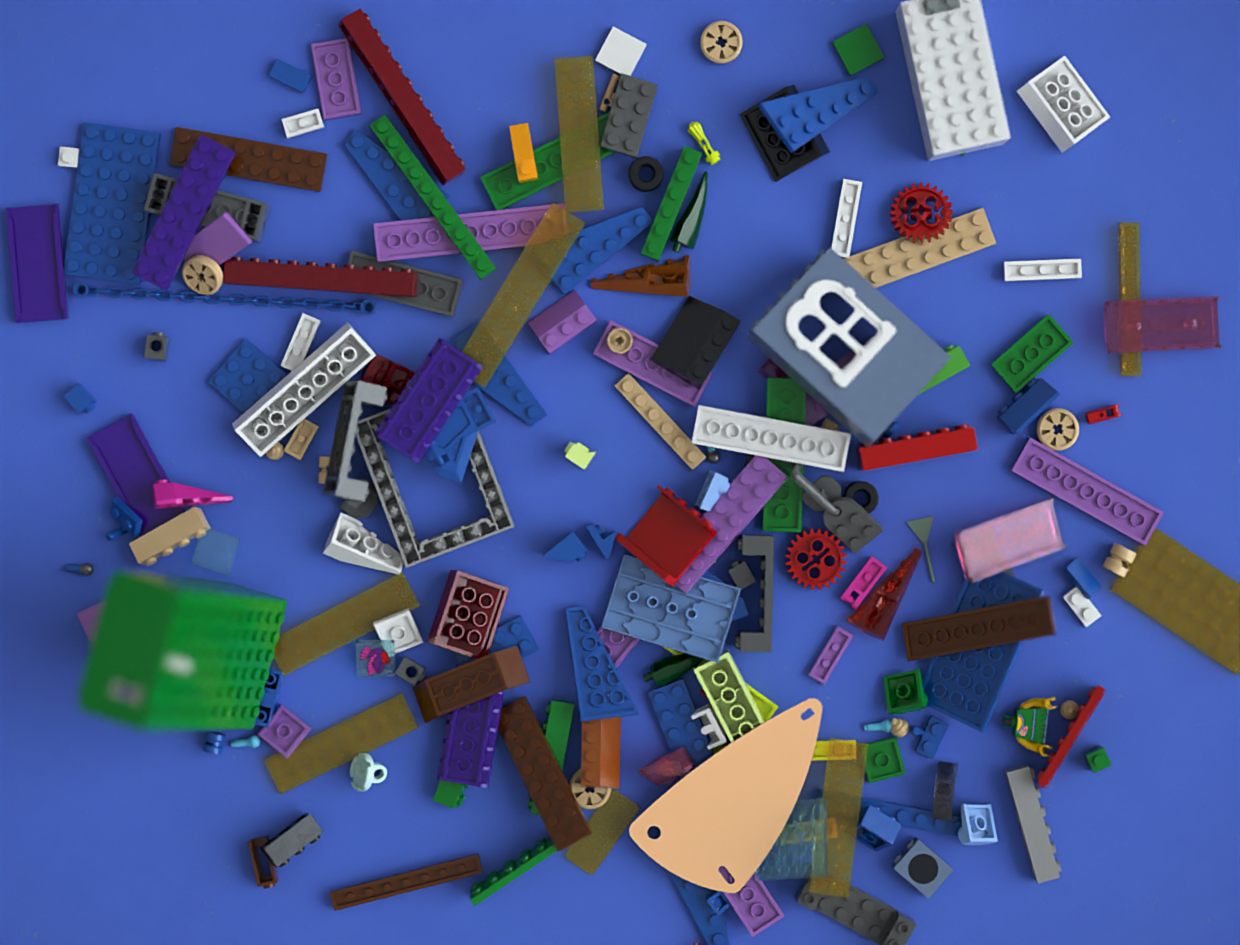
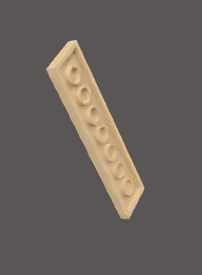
(905, 258)

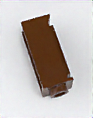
(265, 881)

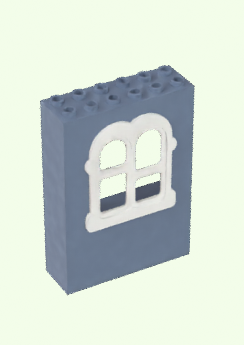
(882, 374)

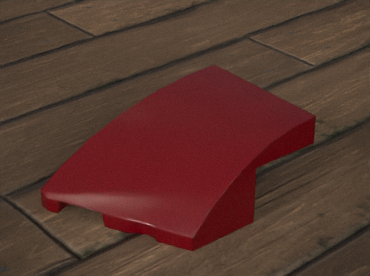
(387, 374)

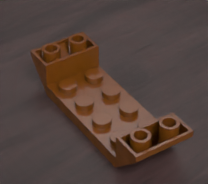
(470, 683)

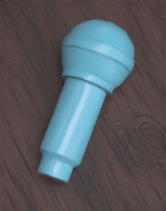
(884, 726)
(252, 741)

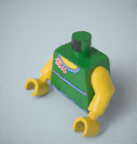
(1030, 724)

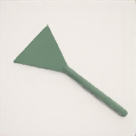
(921, 528)

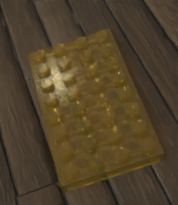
(1185, 597)

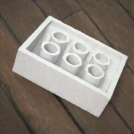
(1063, 104)

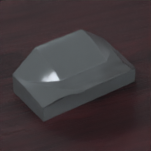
(359, 508)

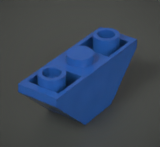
(270, 698)

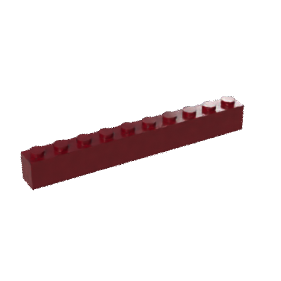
(401, 96)
(320, 278)

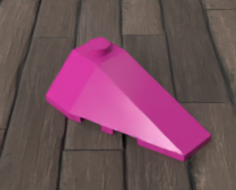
(178, 495)

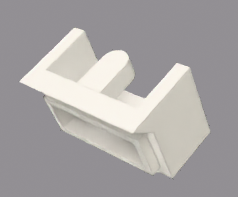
(711, 725)

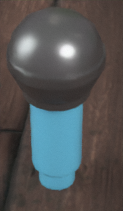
(713, 455)

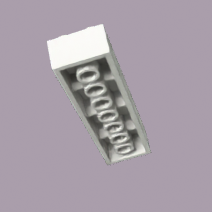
(303, 389)

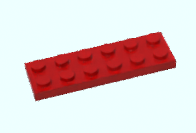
(1075, 729)

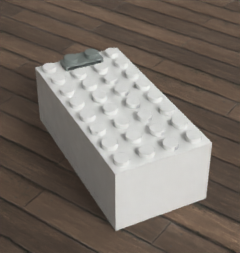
(952, 76)

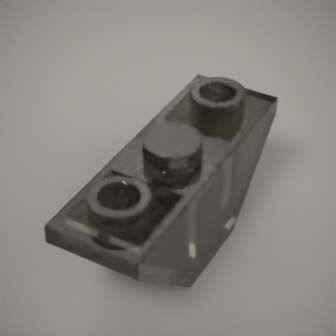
(944, 791)

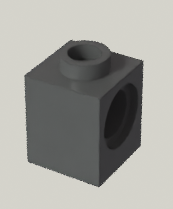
(162, 353)
(741, 574)
(402, 671)

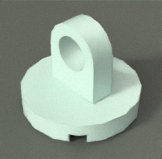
(363, 770)

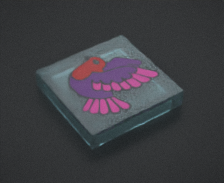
(375, 658)

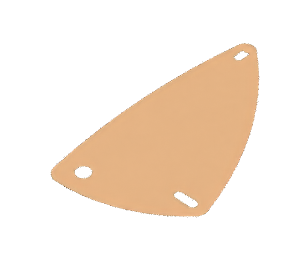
(733, 803)

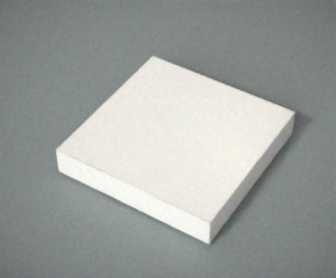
(620, 52)
(400, 628)

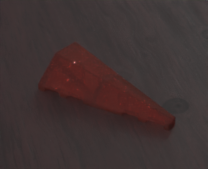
(879, 609)

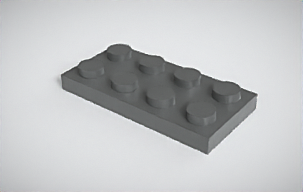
(628, 115)

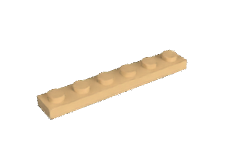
(660, 421)

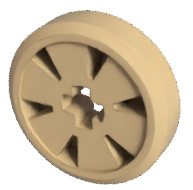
(727, 32)
(195, 281)
(1068, 424)
(588, 799)

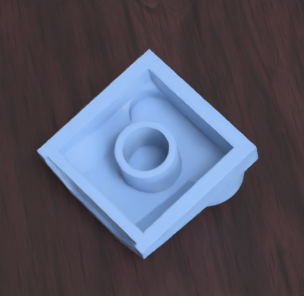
(711, 491)
(977, 825)

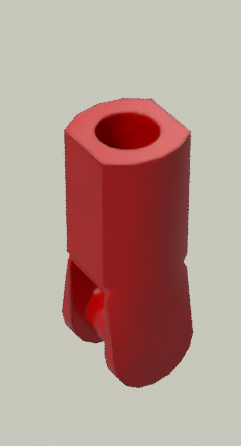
(1100, 414)

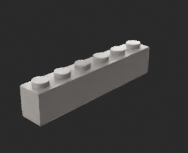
(1032, 823)

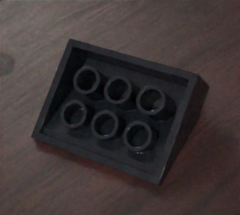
(772, 148)
(695, 341)

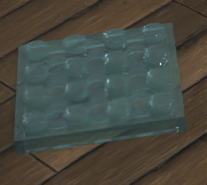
(801, 846)

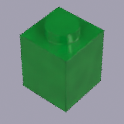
(1097, 759)

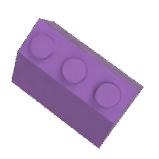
(562, 322)

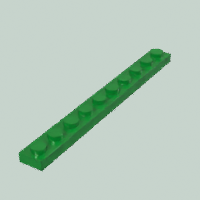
(432, 197)

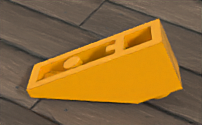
(523, 153)

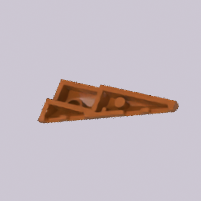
(663, 279)

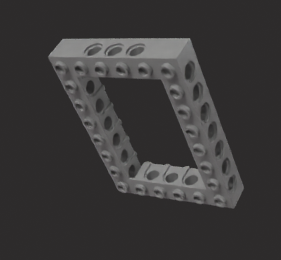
(396, 512)

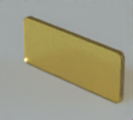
(607, 826)

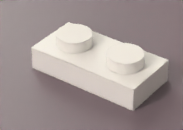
(303, 123)
(1081, 606)

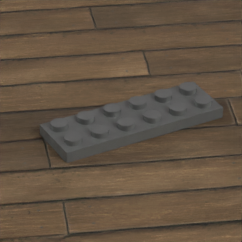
(434, 290)

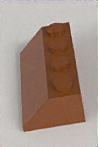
(600, 753)

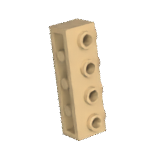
(170, 536)

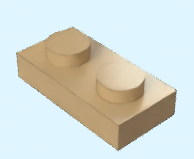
(301, 439)

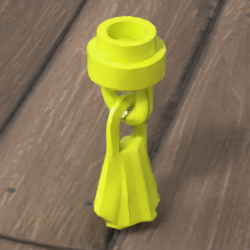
(697, 132)

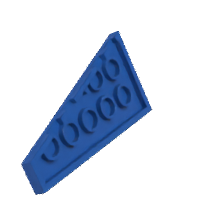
(808, 113)
(388, 178)
(598, 244)
(596, 678)

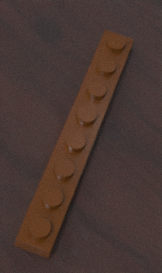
(406, 882)

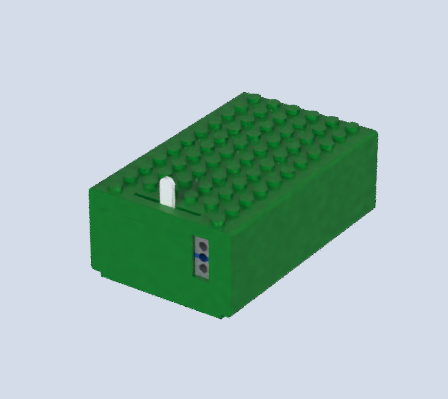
(180, 653)

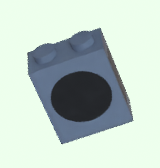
(921, 867)

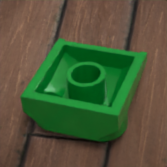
(905, 692)

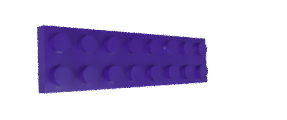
(183, 212)

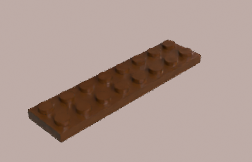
(258, 160)
(979, 628)
(542, 774)

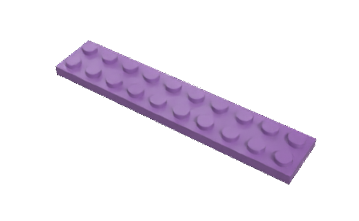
(428, 239)

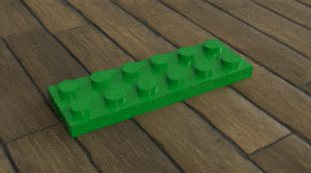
(512, 870)

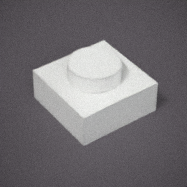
(68, 157)

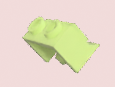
(579, 454)

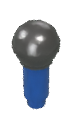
(85, 569)

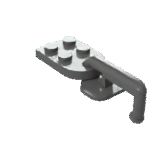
(841, 514)

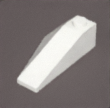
(357, 546)

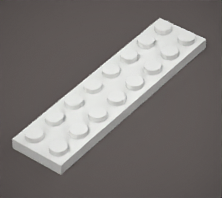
(771, 438)

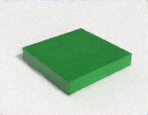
(858, 50)
(883, 760)

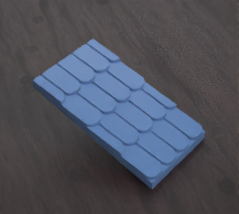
(667, 616)

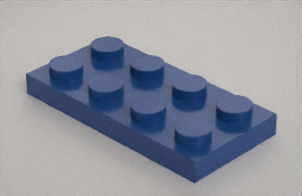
(507, 636)

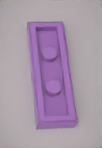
(830, 655)

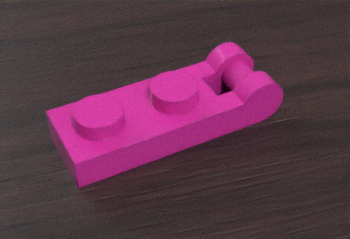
(863, 582)

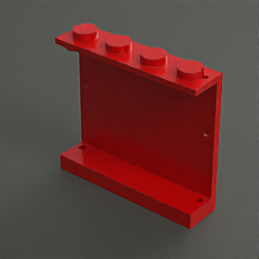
(668, 537)

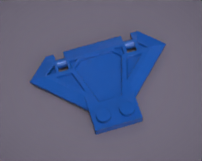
(459, 435)

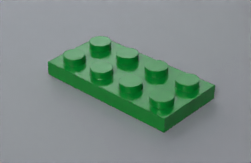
(1032, 353)

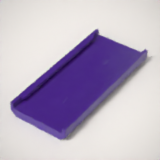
(37, 263)
(428, 400)
(132, 470)
(470, 742)

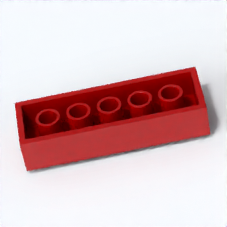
(918, 448)

